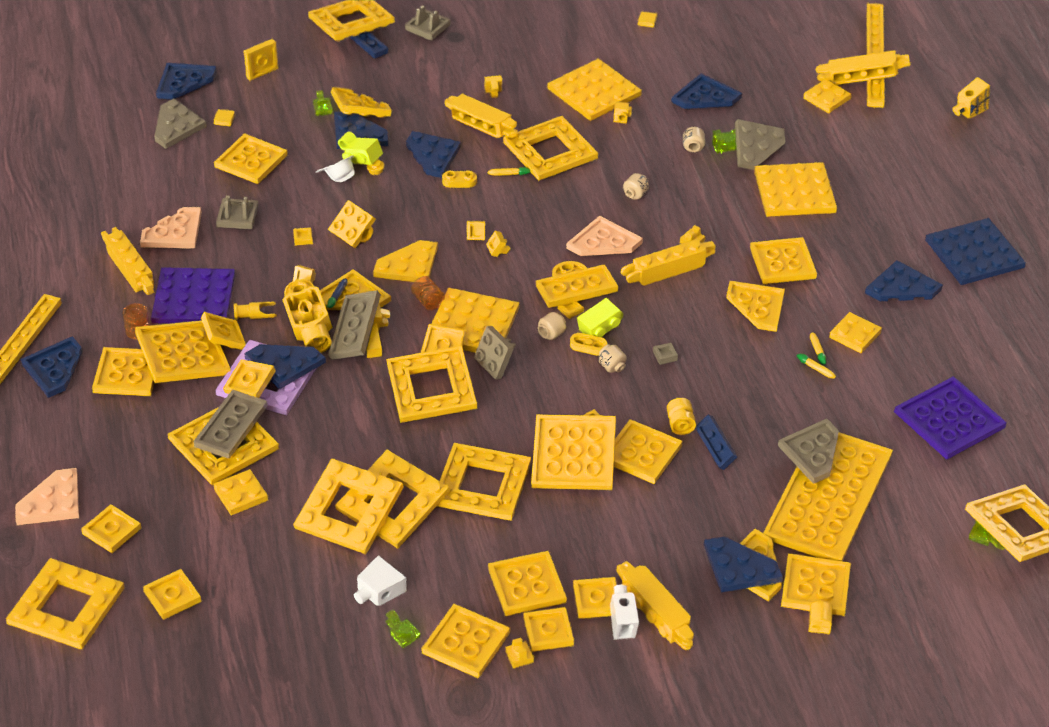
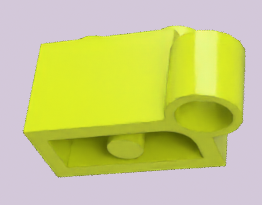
(363, 149)
(600, 319)

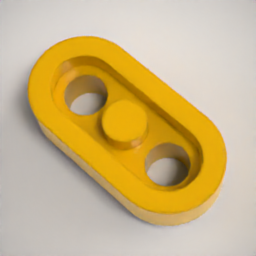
(459, 179)
(587, 343)

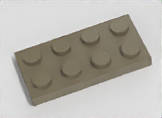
(354, 325)
(230, 424)

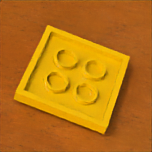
(251, 158)
(783, 260)
(123, 373)
(644, 451)
(815, 580)
(527, 583)
(466, 640)

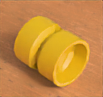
(681, 416)

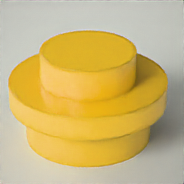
(376, 168)

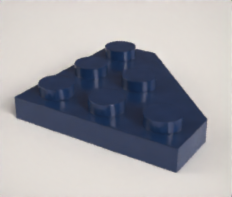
(183, 78)
(705, 93)
(359, 127)
(432, 152)
(902, 283)
(288, 361)
(53, 366)
(740, 566)

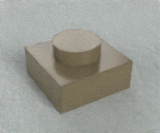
(665, 353)

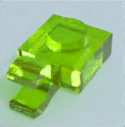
(322, 105)
(982, 536)
(402, 632)

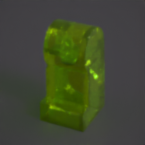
(724, 141)

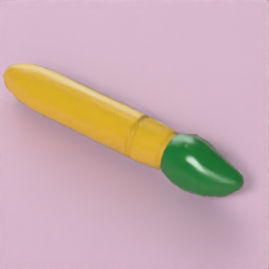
(509, 171)
(818, 348)
(816, 366)

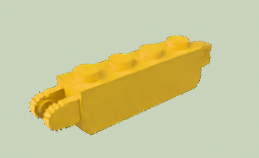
(862, 67)
(481, 116)
(129, 261)
(668, 262)
(657, 604)

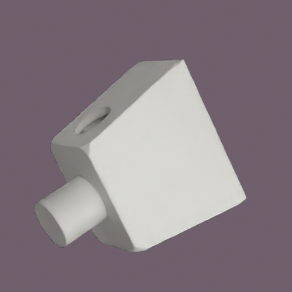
(379, 583)
(623, 613)

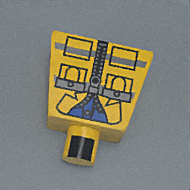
(973, 99)

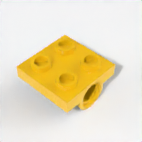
(352, 225)

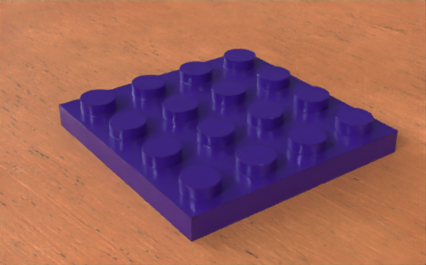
(190, 292)
(950, 417)

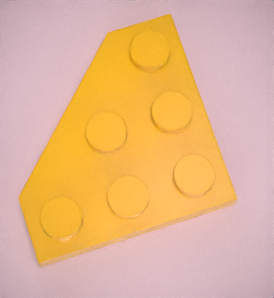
(364, 105)
(407, 263)
(355, 285)
(757, 303)
(762, 544)

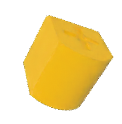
(820, 617)

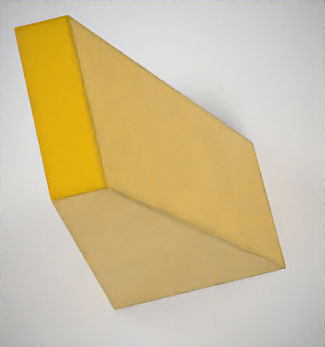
(374, 346)

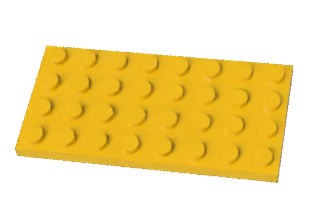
(826, 514)

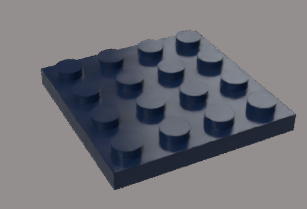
(975, 251)

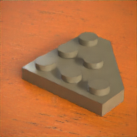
(176, 123)
(756, 142)
(812, 449)

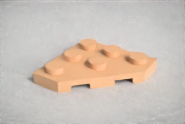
(174, 231)
(604, 238)
(51, 500)

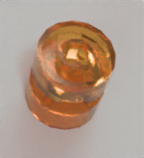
(427, 293)
(134, 316)

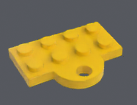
(575, 284)

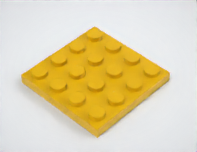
(594, 89)
(795, 189)
(473, 313)
(181, 352)
(574, 452)

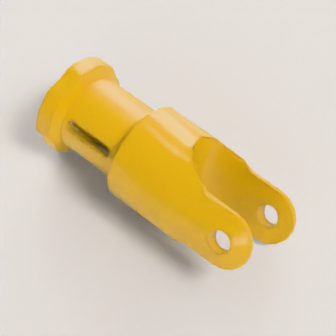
(252, 310)

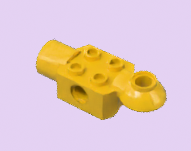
(308, 314)

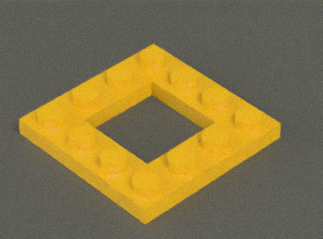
(327, 18)
(579, 153)
(414, 409)
(214, 470)
(429, 495)
(505, 503)
(988, 512)
(359, 538)
(27, 611)

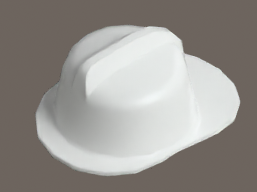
(340, 171)

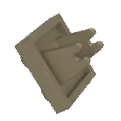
(427, 23)
(237, 213)
(494, 352)

